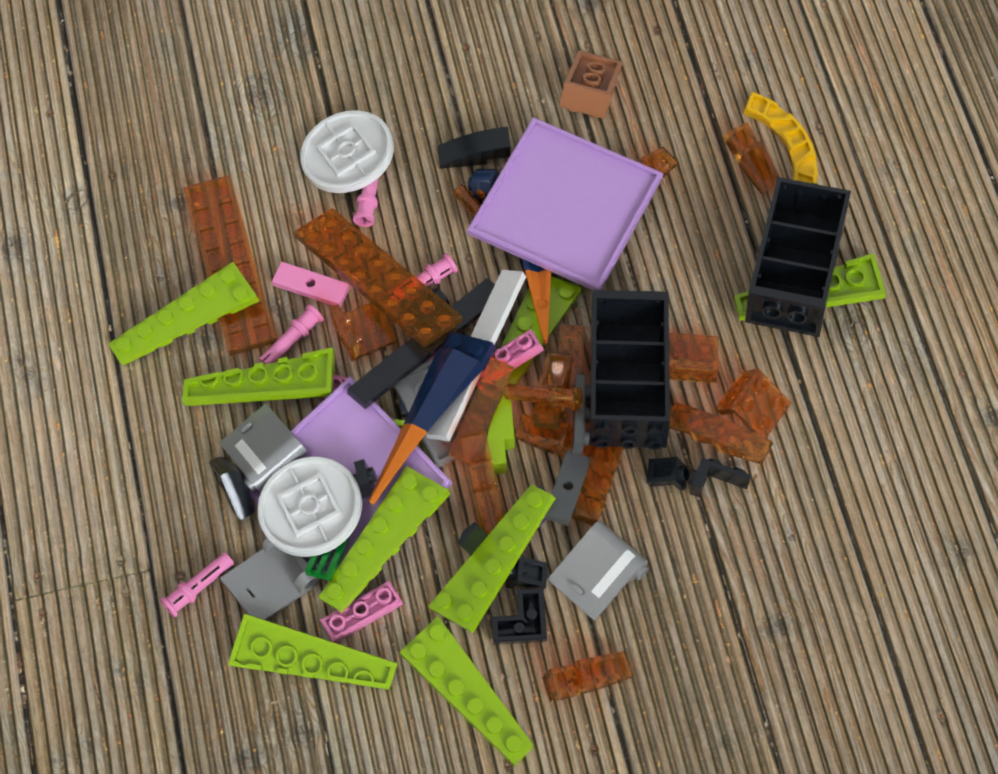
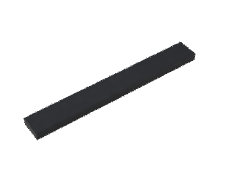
(412, 354)

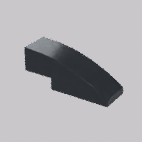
(475, 148)

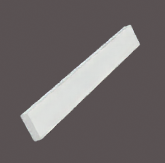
(487, 328)

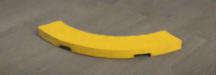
(790, 133)

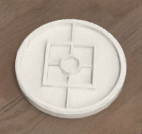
(347, 151)
(309, 506)

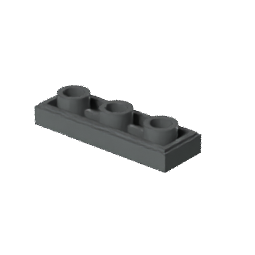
(579, 435)
(570, 477)

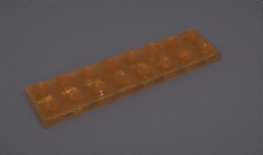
(225, 241)
(378, 277)

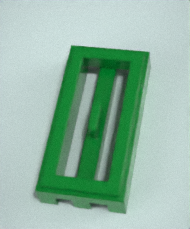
(318, 573)

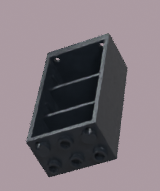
(797, 257)
(629, 369)

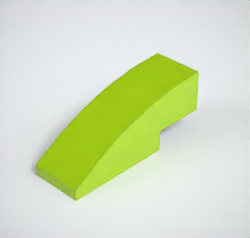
(501, 435)

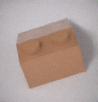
(590, 84)

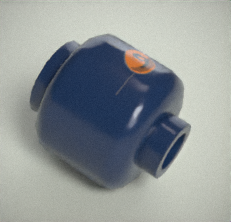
(482, 182)

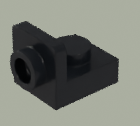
(667, 472)
(528, 573)

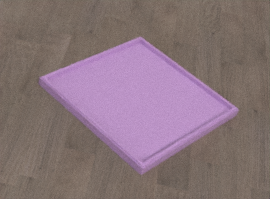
(565, 204)
(350, 433)

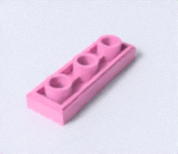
(298, 281)
(518, 351)
(376, 604)

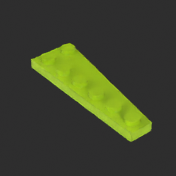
(851, 283)
(562, 298)
(203, 304)
(286, 379)
(395, 520)
(483, 574)
(290, 651)
(455, 677)

